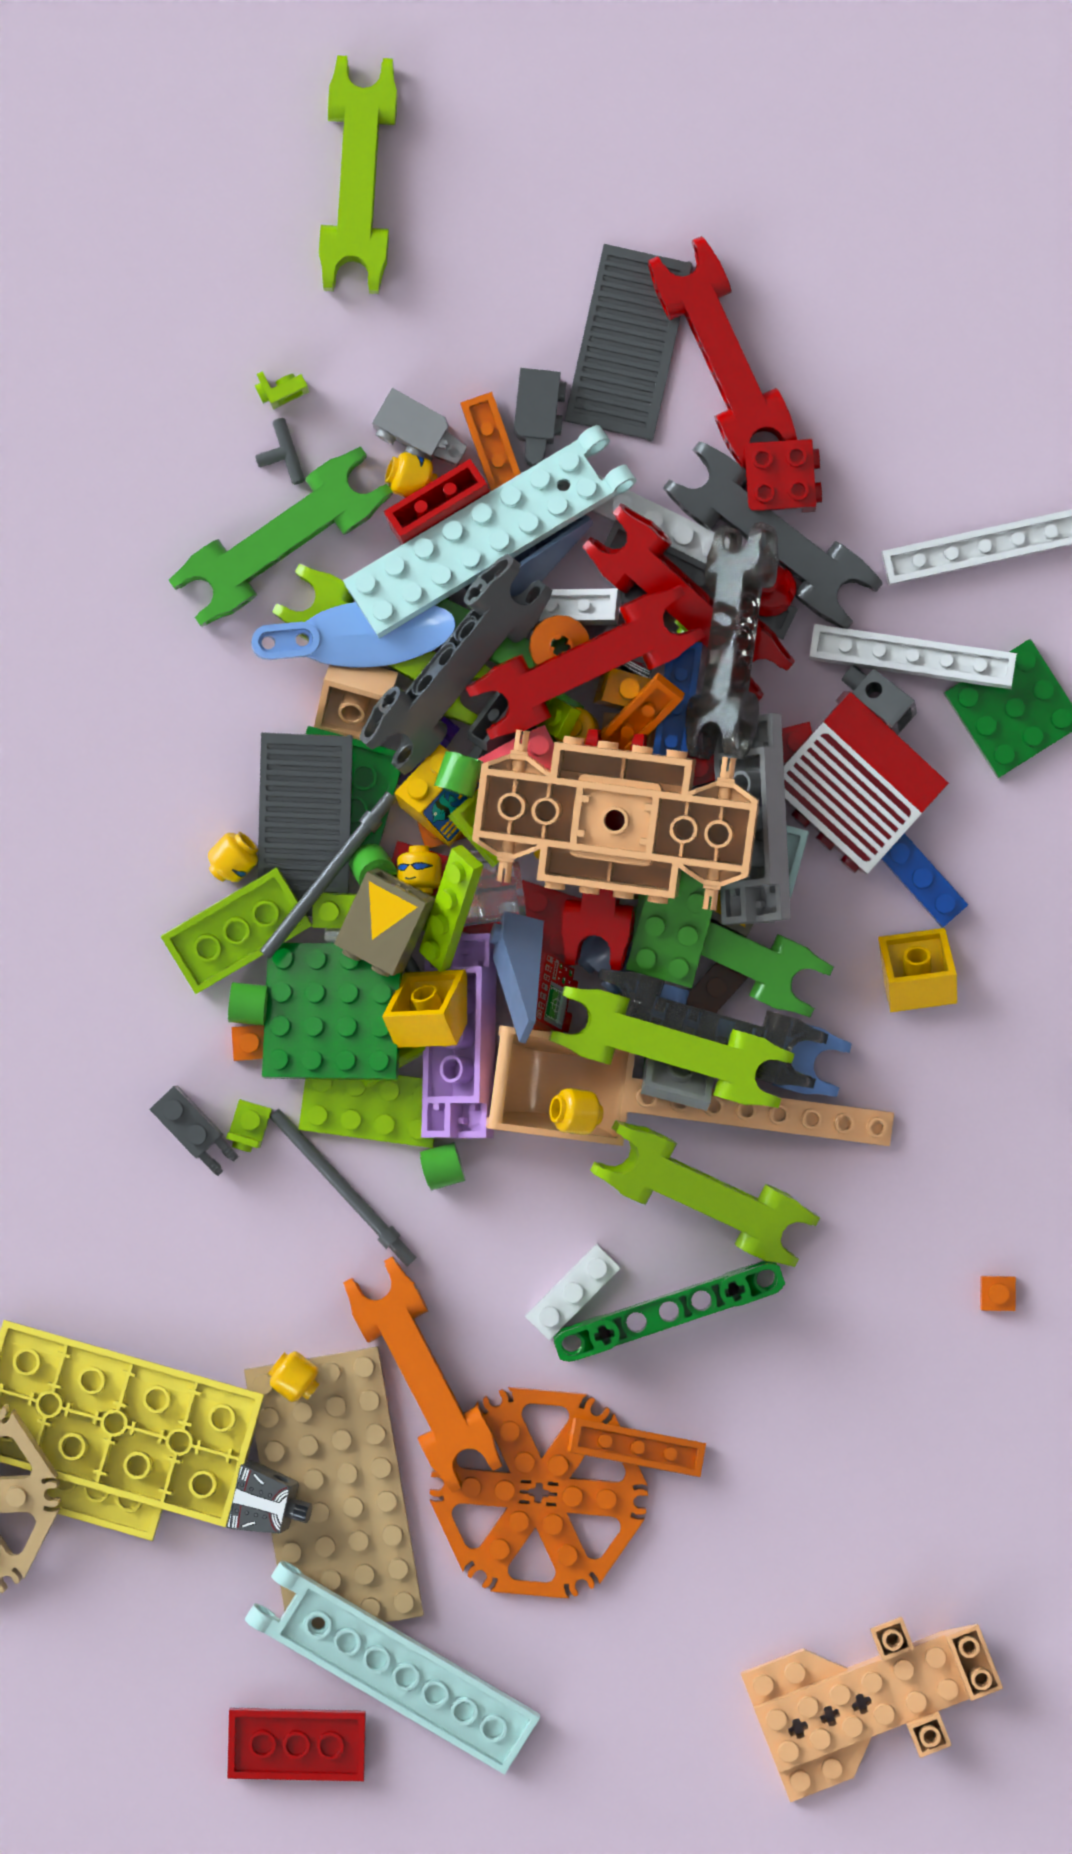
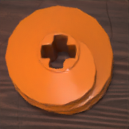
(553, 629)

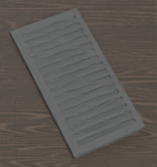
(624, 347)
(304, 807)

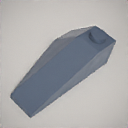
(545, 555)
(517, 962)

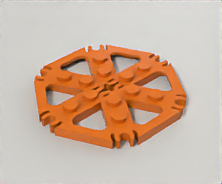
(551, 1522)

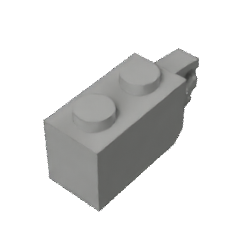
(417, 428)

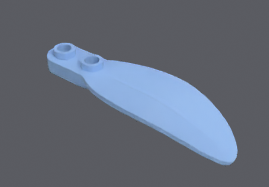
(346, 638)

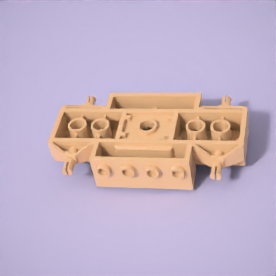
(664, 830)

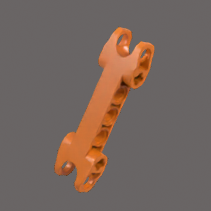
(450, 1427)

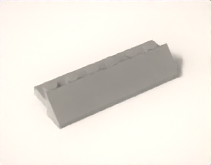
(765, 892)

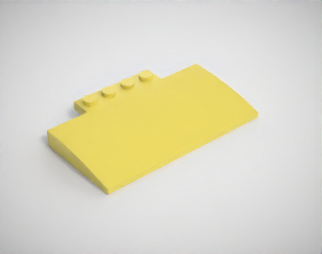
(125, 1431)

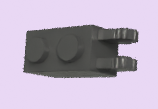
(537, 411)
(191, 1127)

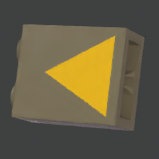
(384, 922)

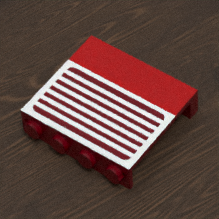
(858, 784)

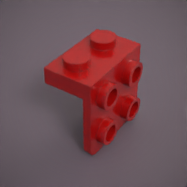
(782, 475)

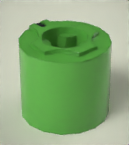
(459, 774)
(369, 858)
(247, 1003)
(442, 1166)

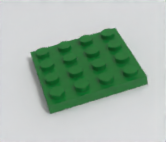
(327, 1016)

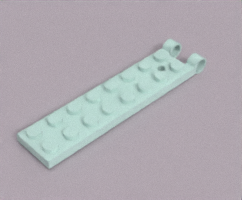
(484, 531)
(397, 1670)

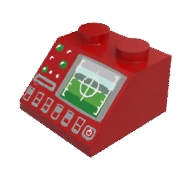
(551, 1004)

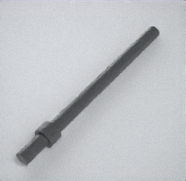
(369, 823)
(387, 1236)

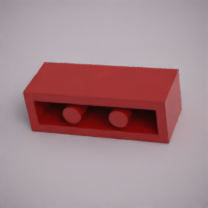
(436, 501)

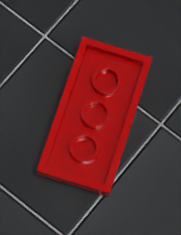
(296, 1744)

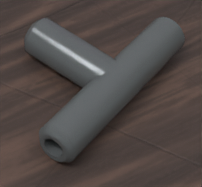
(284, 452)

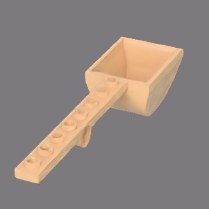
(540, 1069)

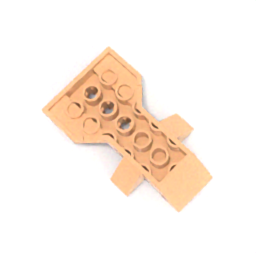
(904, 1687)

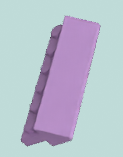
(461, 1076)

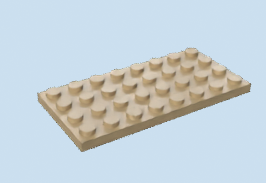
(348, 1468)

